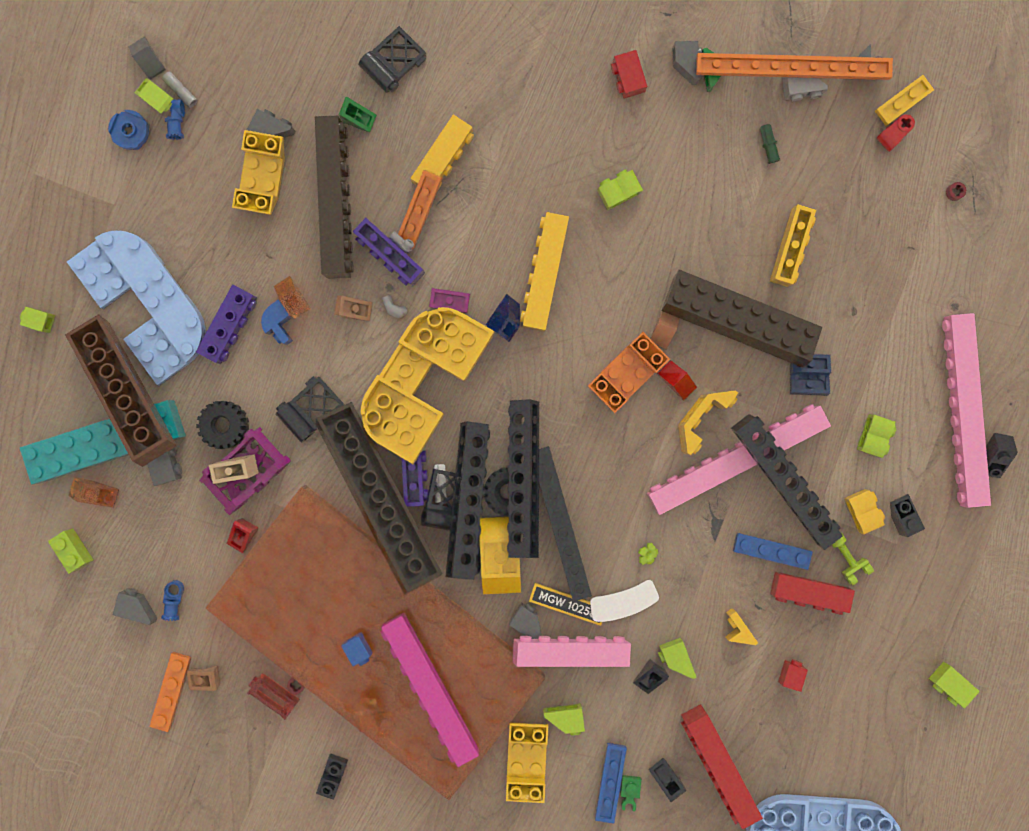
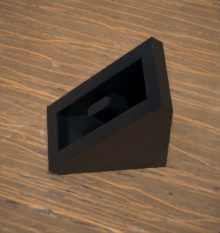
(651, 677)

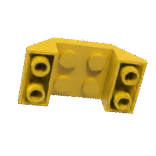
(260, 172)
(690, 441)
(498, 571)
(526, 762)

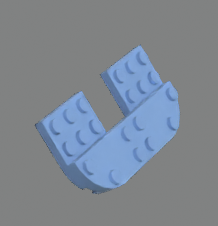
(126, 262)
(817, 813)

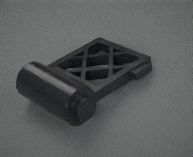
(381, 70)
(296, 419)
(437, 515)

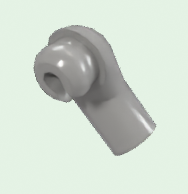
(405, 245)
(394, 310)

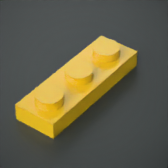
(904, 100)

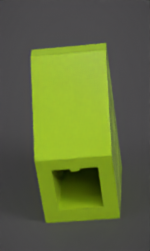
(154, 96)

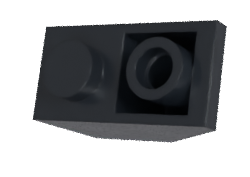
(1000, 453)
(905, 516)

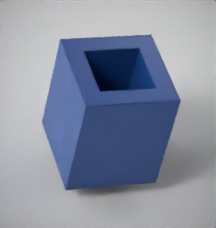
(357, 650)

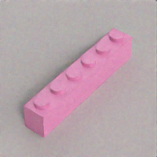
(571, 652)

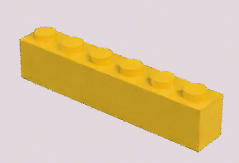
(545, 271)

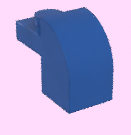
(272, 321)

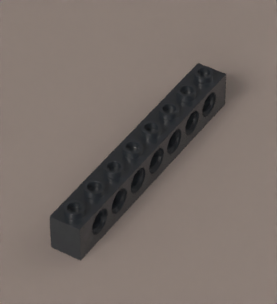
(530, 486)
(460, 508)
(562, 527)
(823, 536)

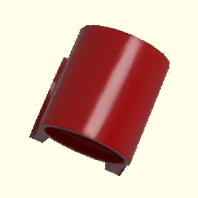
(895, 132)

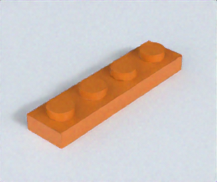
(420, 206)
(170, 692)

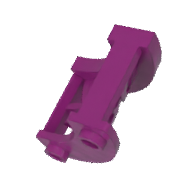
(272, 467)

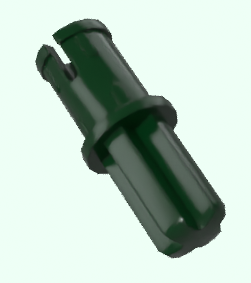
(769, 143)

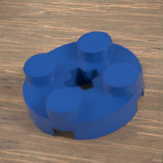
(119, 135)

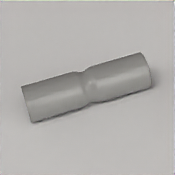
(183, 93)

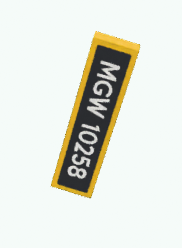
(561, 602)

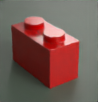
(629, 74)

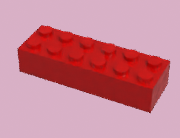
(720, 767)

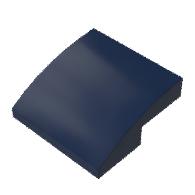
(812, 378)

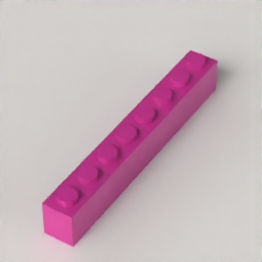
(430, 690)

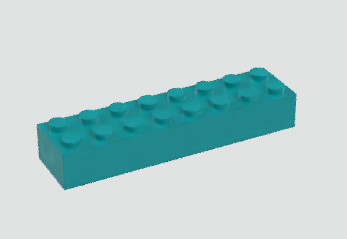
(86, 447)

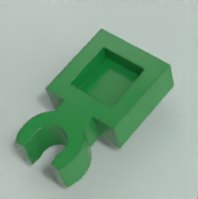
(630, 789)

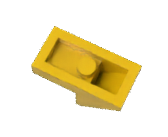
(741, 633)

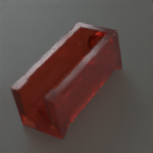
(264, 681)

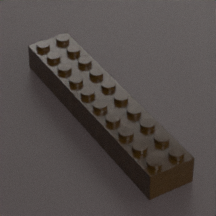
(378, 498)

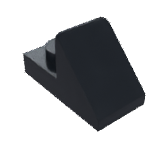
(667, 780)

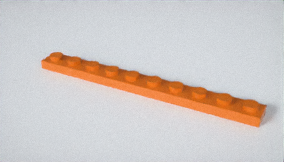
(794, 66)

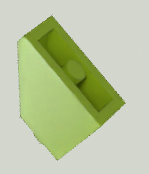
(676, 657)
(567, 718)

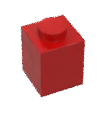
(793, 675)

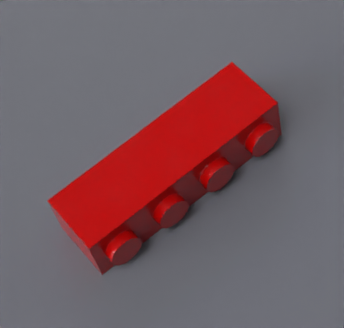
(812, 592)

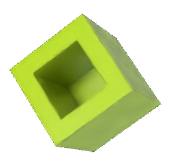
(37, 319)

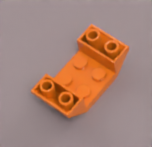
(628, 372)

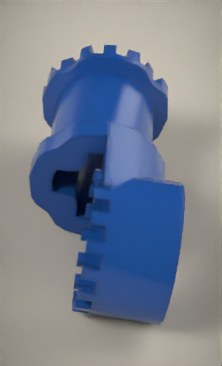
(174, 121)
(172, 601)

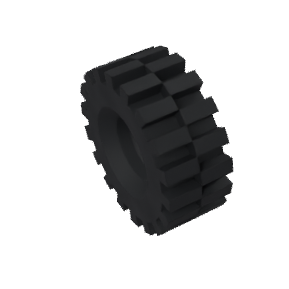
(236, 419)
(492, 491)

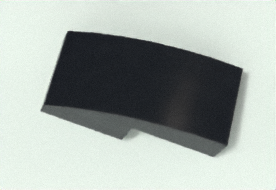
(332, 776)

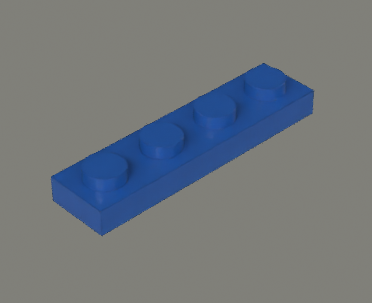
(772, 551)
(610, 783)

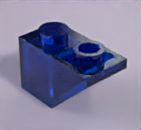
(505, 319)

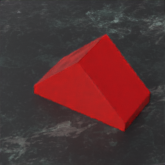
(677, 380)
(241, 534)

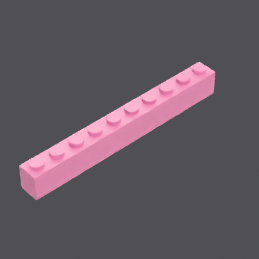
(966, 410)
(734, 461)

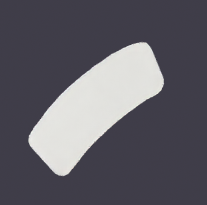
(624, 603)

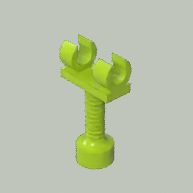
(854, 566)

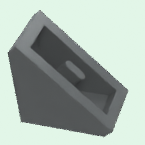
(146, 58)

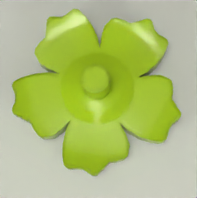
(647, 554)

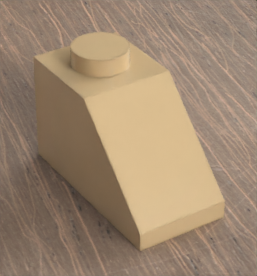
(233, 469)

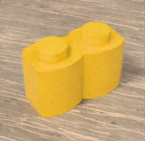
(865, 511)

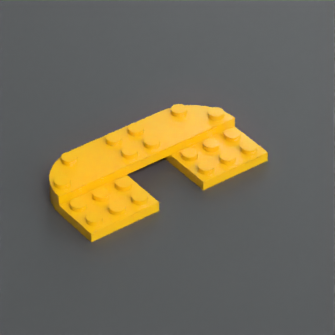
(389, 408)

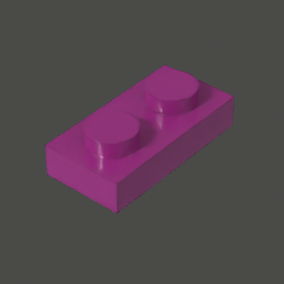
(449, 299)

